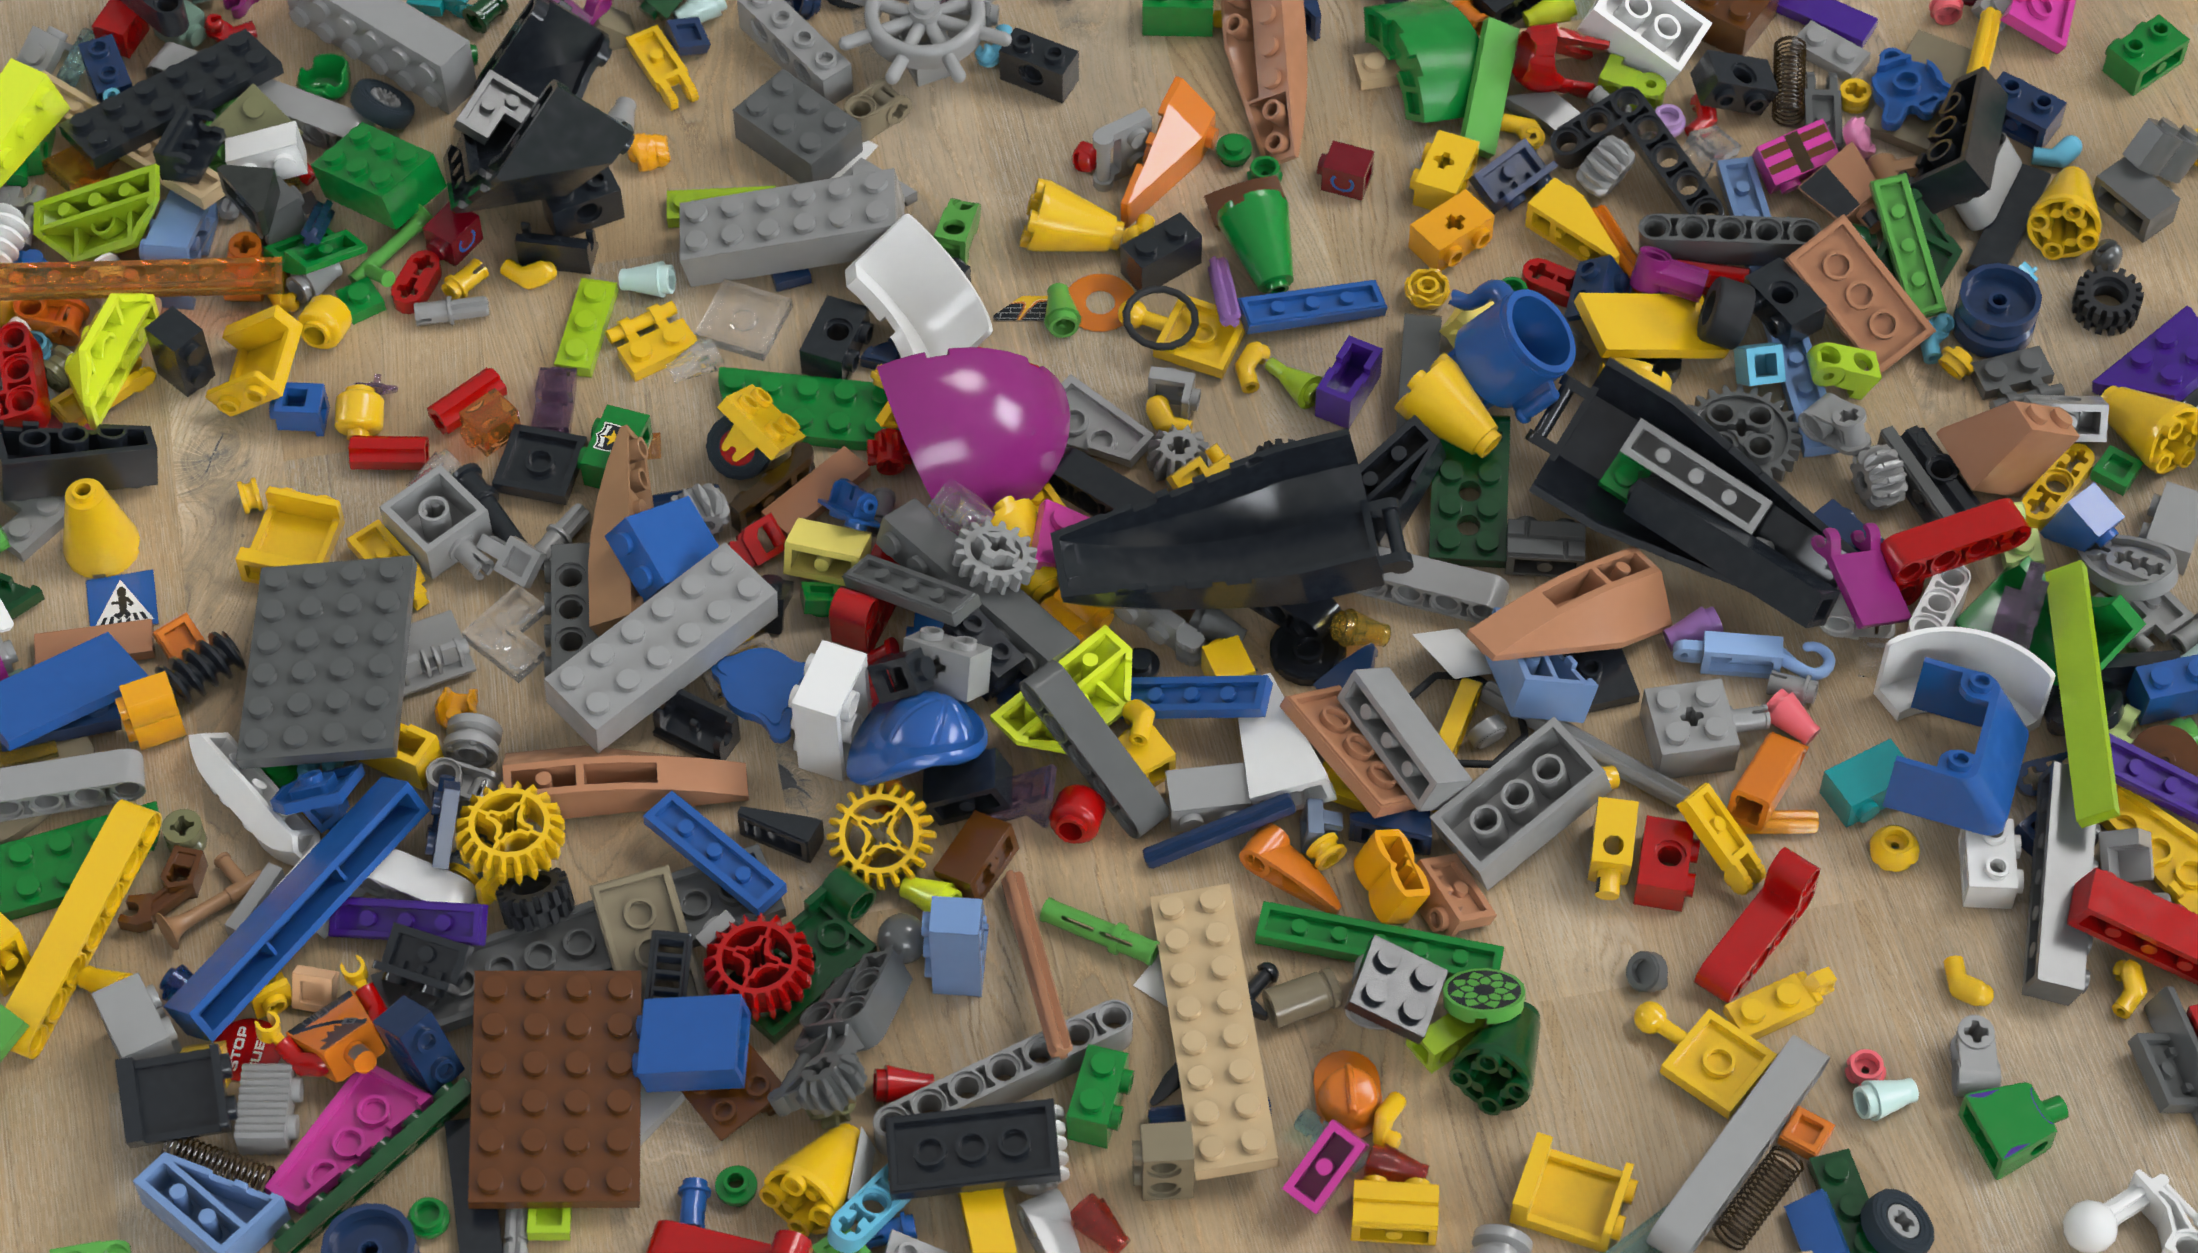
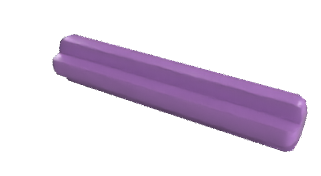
(1224, 291)

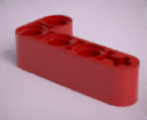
(1952, 543)
(857, 617)
(1761, 926)
(684, 1238)

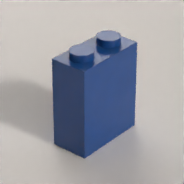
(661, 544)
(692, 1043)

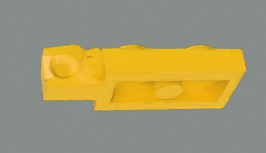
(378, 542)
(1780, 1002)

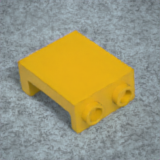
(262, 363)
(292, 532)
(1572, 1197)

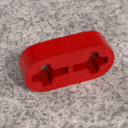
(410, 279)
(1553, 283)

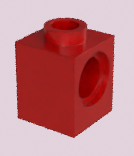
(123, 24)

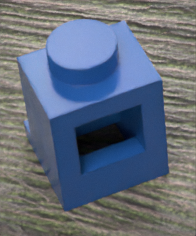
(301, 408)

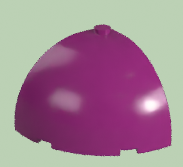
(979, 420)

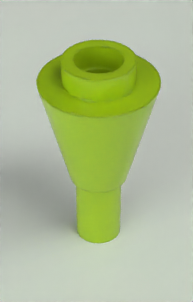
(1298, 383)

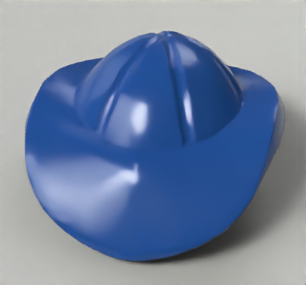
(913, 736)

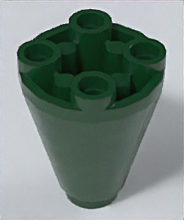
(1500, 1063)

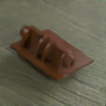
(732, 1108)

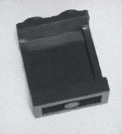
(175, 1096)

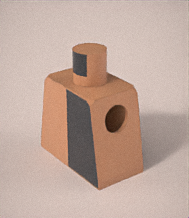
(1844, 189)

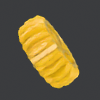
(503, 819)
(890, 820)

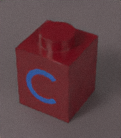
(1346, 170)
(453, 234)

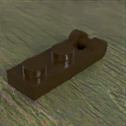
(748, 504)

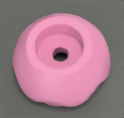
(1859, 134)

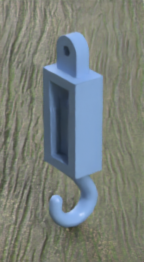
(1749, 655)

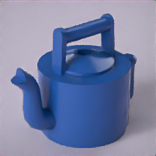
(1513, 347)

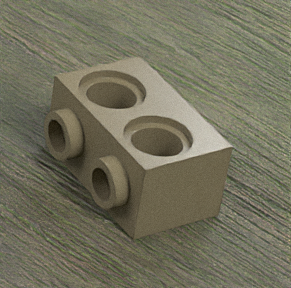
(1164, 1161)

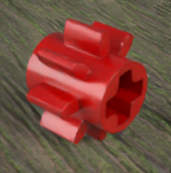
(888, 452)

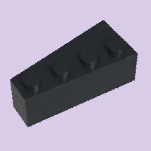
(1962, 143)
(48, 460)

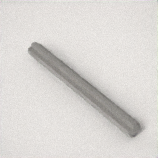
(1604, 754)

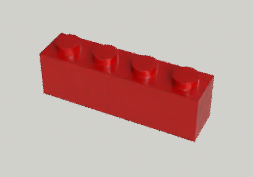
(2136, 922)

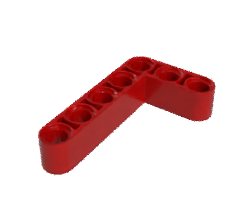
(23, 358)

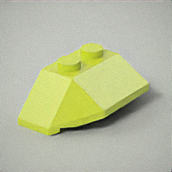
(109, 352)
(1101, 671)

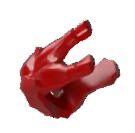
(1536, 58)

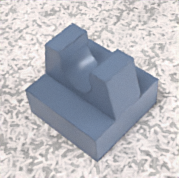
(1317, 822)

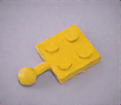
(1207, 351)
(1712, 1060)

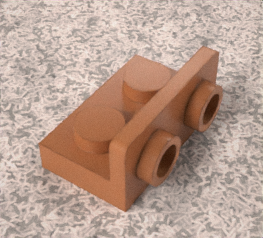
(1454, 897)

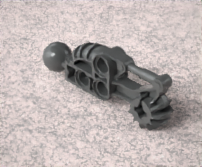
(849, 1020)

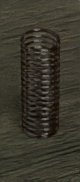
(1776, 58)
(179, 1149)
(1726, 1224)

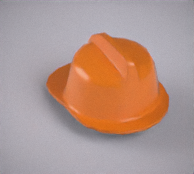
(1347, 1091)

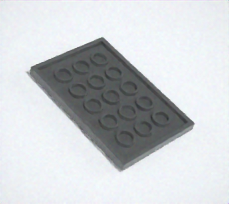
(327, 662)

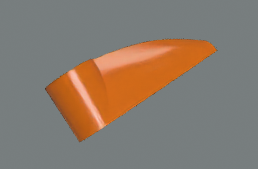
(1280, 864)

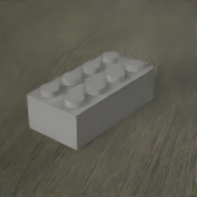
(1521, 803)

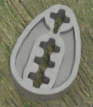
(2111, 567)

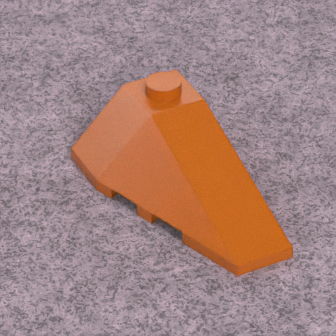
(1176, 149)

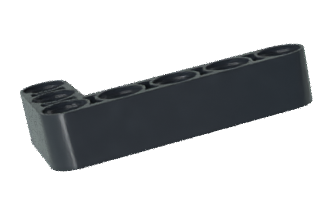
(1651, 151)

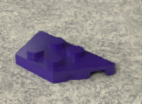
(2161, 363)

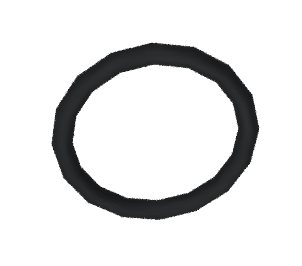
(1170, 291)

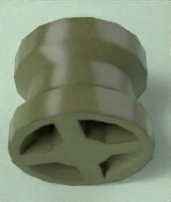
(55, 368)
(192, 828)

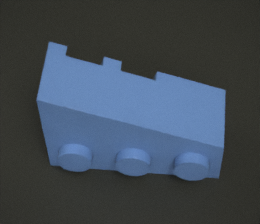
(179, 233)
(1544, 687)
(955, 945)
(208, 1208)

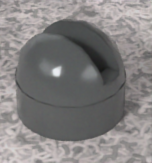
(2111, 256)

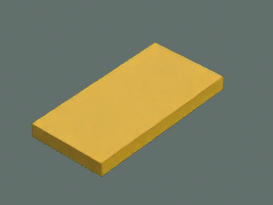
(1645, 326)

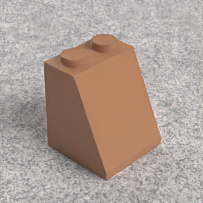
(2008, 445)

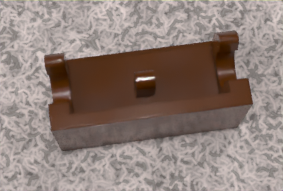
(978, 855)

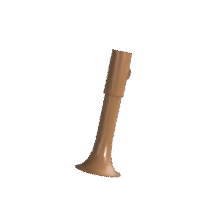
(176, 926)

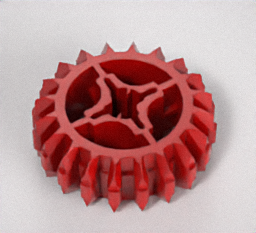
(752, 946)

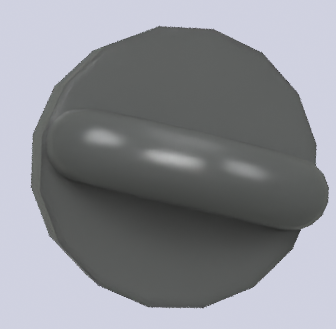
(1647, 972)

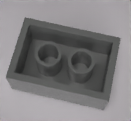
(797, 129)

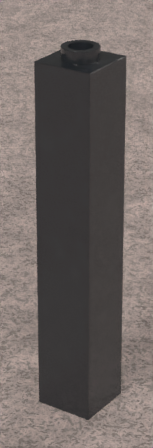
(1731, 551)

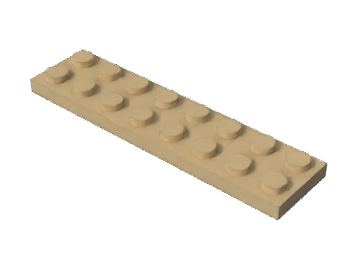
(1214, 1032)

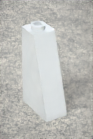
(1281, 758)

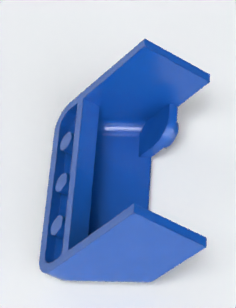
(1964, 787)

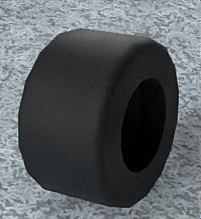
(1726, 313)

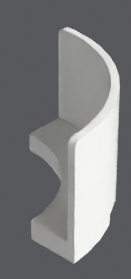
(919, 292)
(2018, 671)

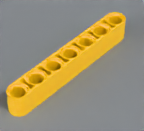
(81, 922)

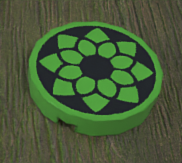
(1484, 995)

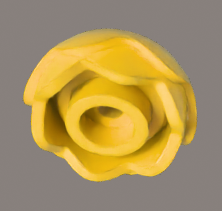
(1427, 289)
(1890, 858)

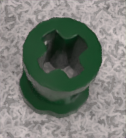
(483, 13)

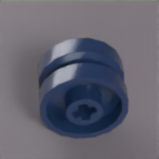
(1996, 310)
(370, 1230)

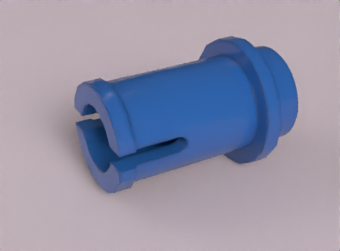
(693, 1196)
(903, 1224)

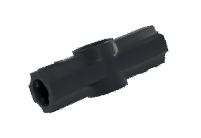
(1940, 469)

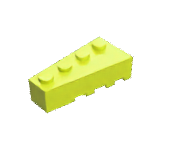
(27, 113)

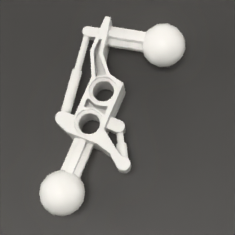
(2093, 1225)

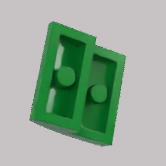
(303, 259)

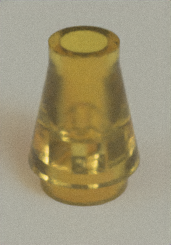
(1357, 629)

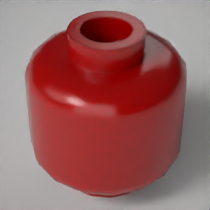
(1077, 814)

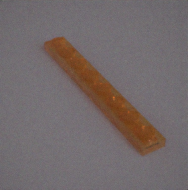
(153, 277)

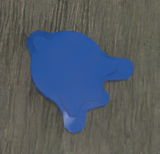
(1906, 88)
(759, 688)

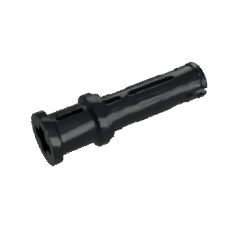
(471, 478)

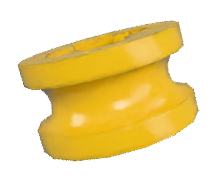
(1862, 92)
(250, 495)
(1326, 851)

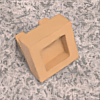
(313, 987)

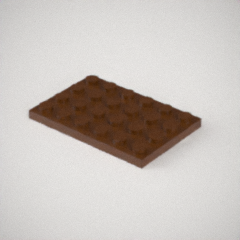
(555, 1090)

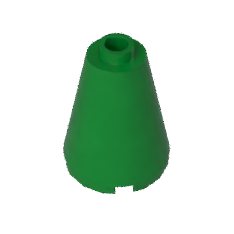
(1261, 238)

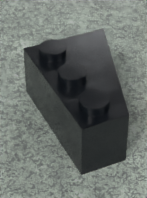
(1402, 470)

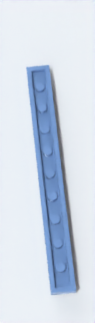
(1746, 198)

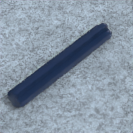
(1219, 830)

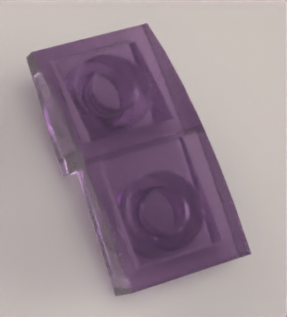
(555, 399)

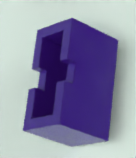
(1348, 382)

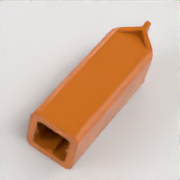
(1766, 780)

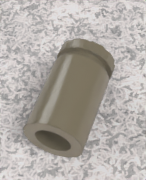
(1302, 997)

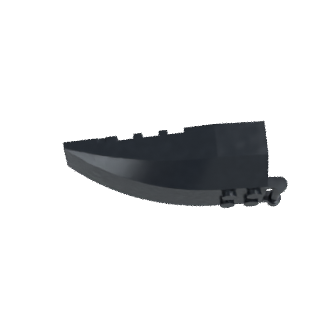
(1600, 430)
(1256, 535)

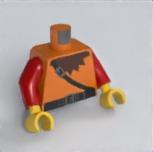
(335, 1038)

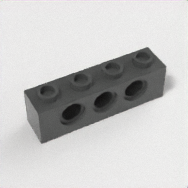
(567, 569)

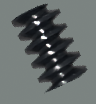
(202, 666)

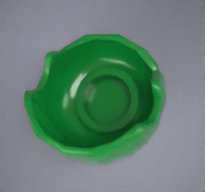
(327, 77)

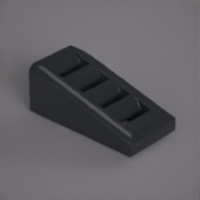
(784, 832)
(671, 940)

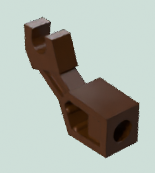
(181, 863)

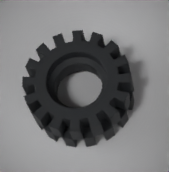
(2105, 316)
(535, 901)

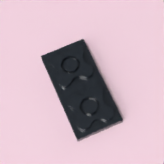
(972, 1149)

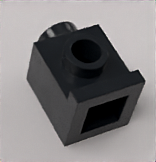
(909, 672)

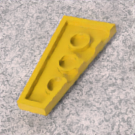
(2172, 846)

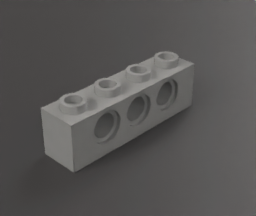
(796, 47)

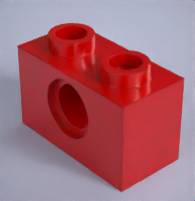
(1661, 884)

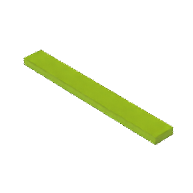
(2082, 695)

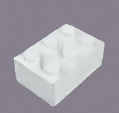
(1648, 33)
(829, 708)

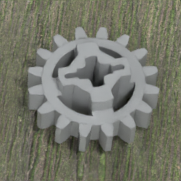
(994, 557)

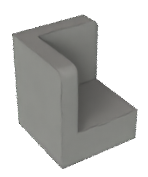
(2127, 854)

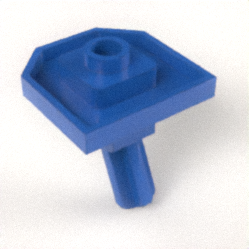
(319, 795)

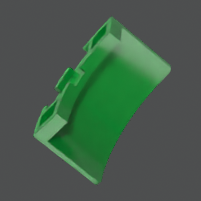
(1433, 51)
(2113, 618)

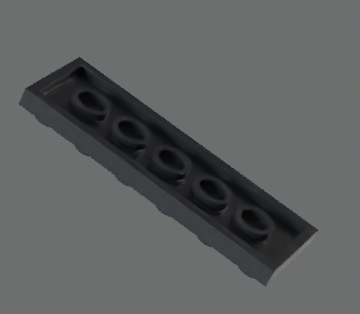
(147, 108)

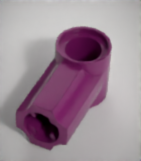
(1658, 273)

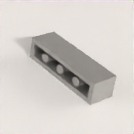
(1696, 476)
(1403, 738)

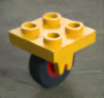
(750, 434)

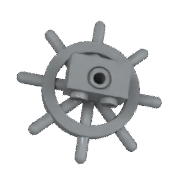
(918, 36)

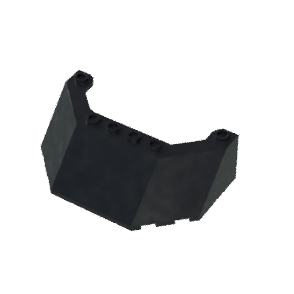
(561, 136)

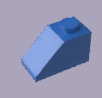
(2085, 521)

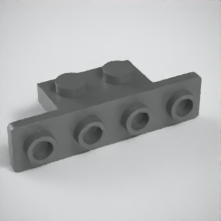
(2169, 1055)

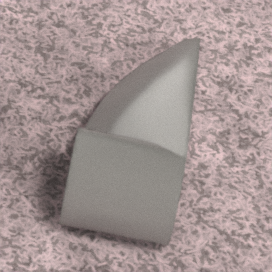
(1048, 1223)

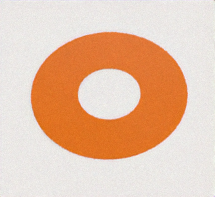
(1100, 282)

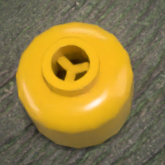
(325, 321)
(359, 411)

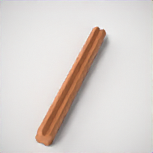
(1036, 965)

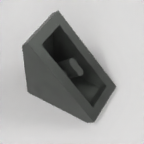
(253, 192)

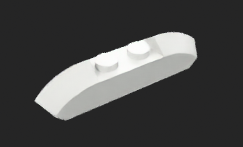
(249, 797)

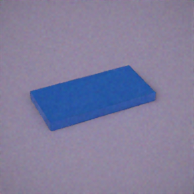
(64, 689)

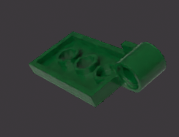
(1488, 512)
(834, 942)

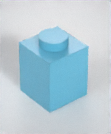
(1759, 364)

